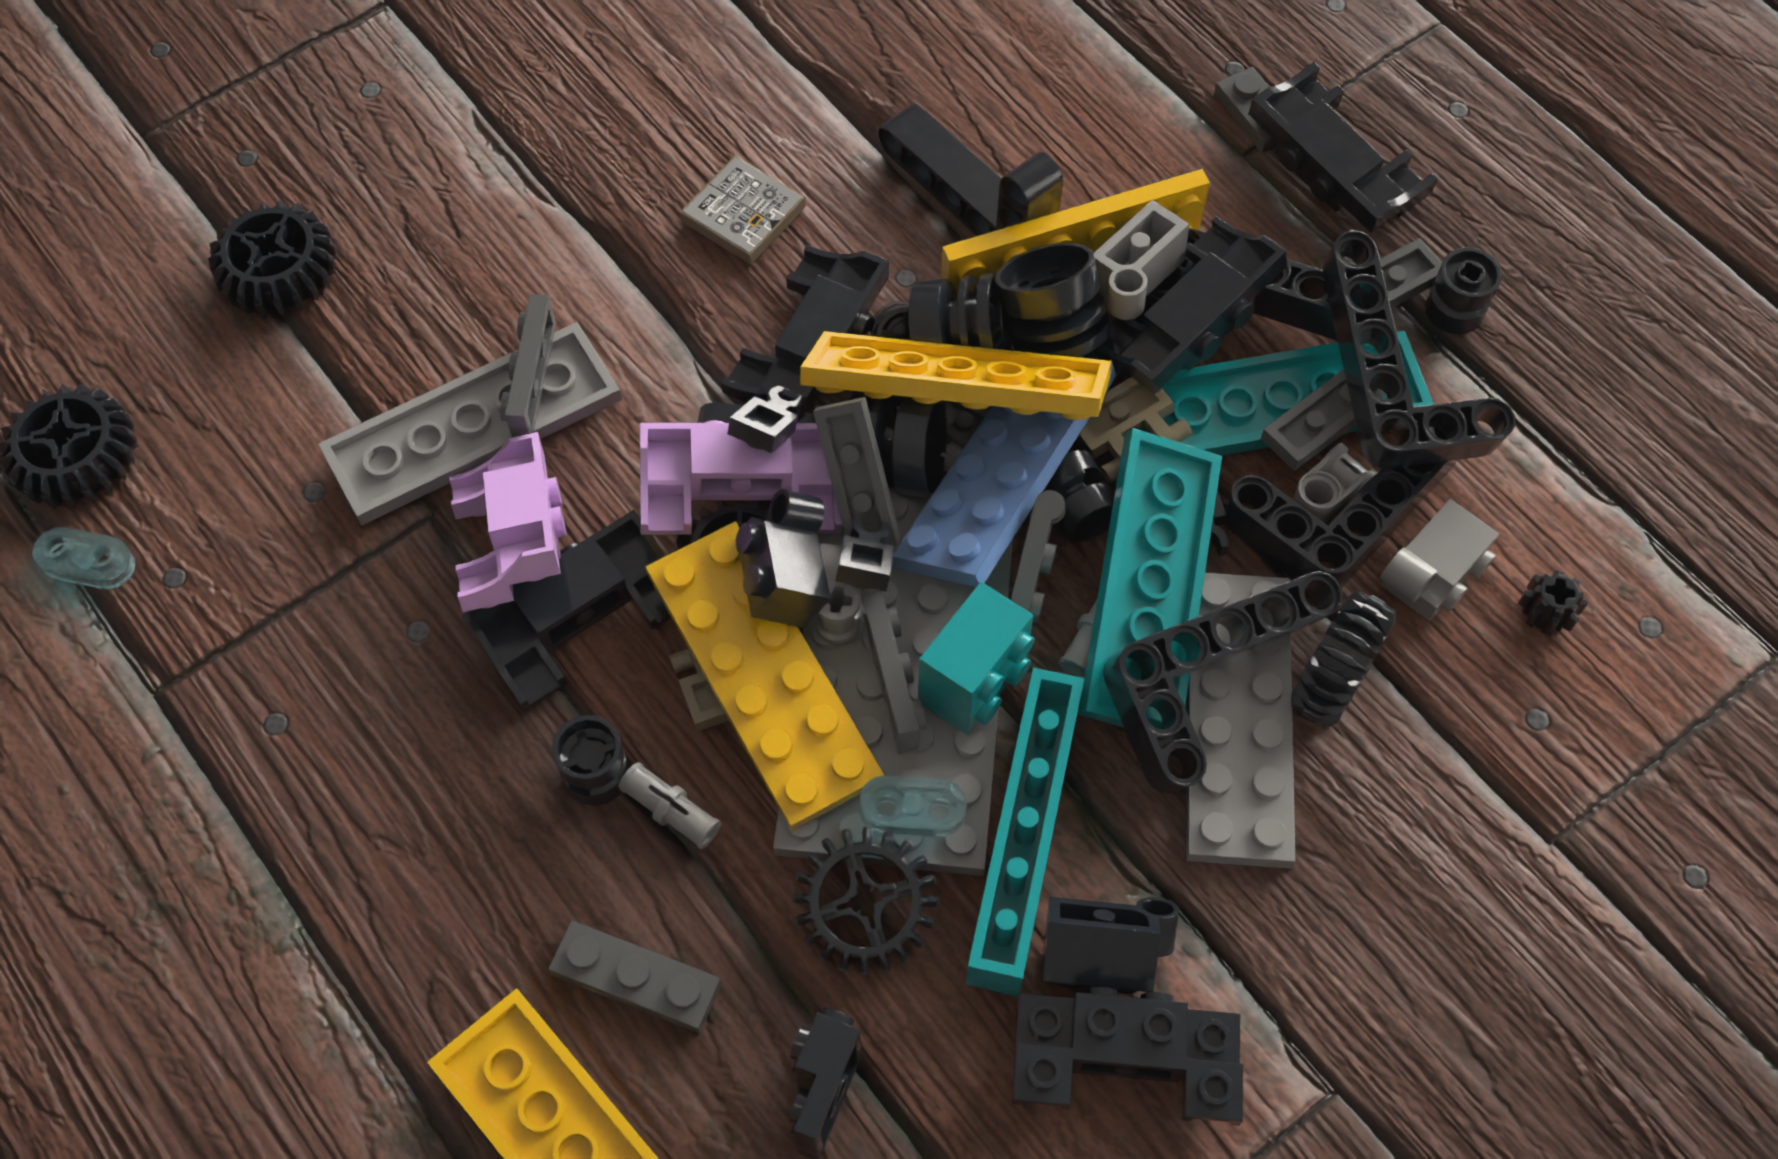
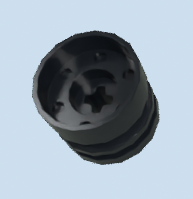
(1054, 300)
(968, 319)
(910, 442)

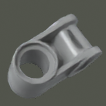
(1332, 484)
(842, 626)

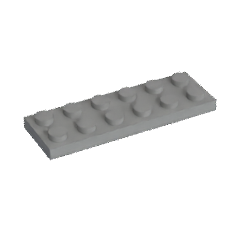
(460, 427)
(1246, 730)

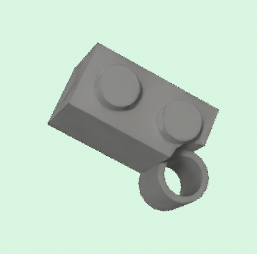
(1140, 259)
(1439, 560)

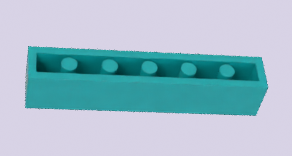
(1024, 833)

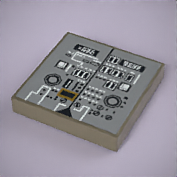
(743, 209)

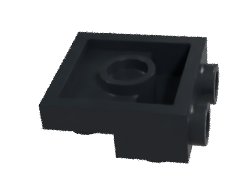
(824, 1068)

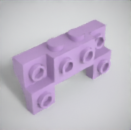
(707, 464)
(521, 521)

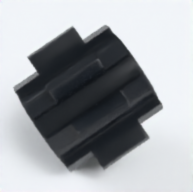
(1552, 602)

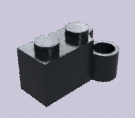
(784, 560)
(1107, 942)

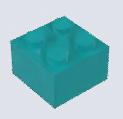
(976, 659)

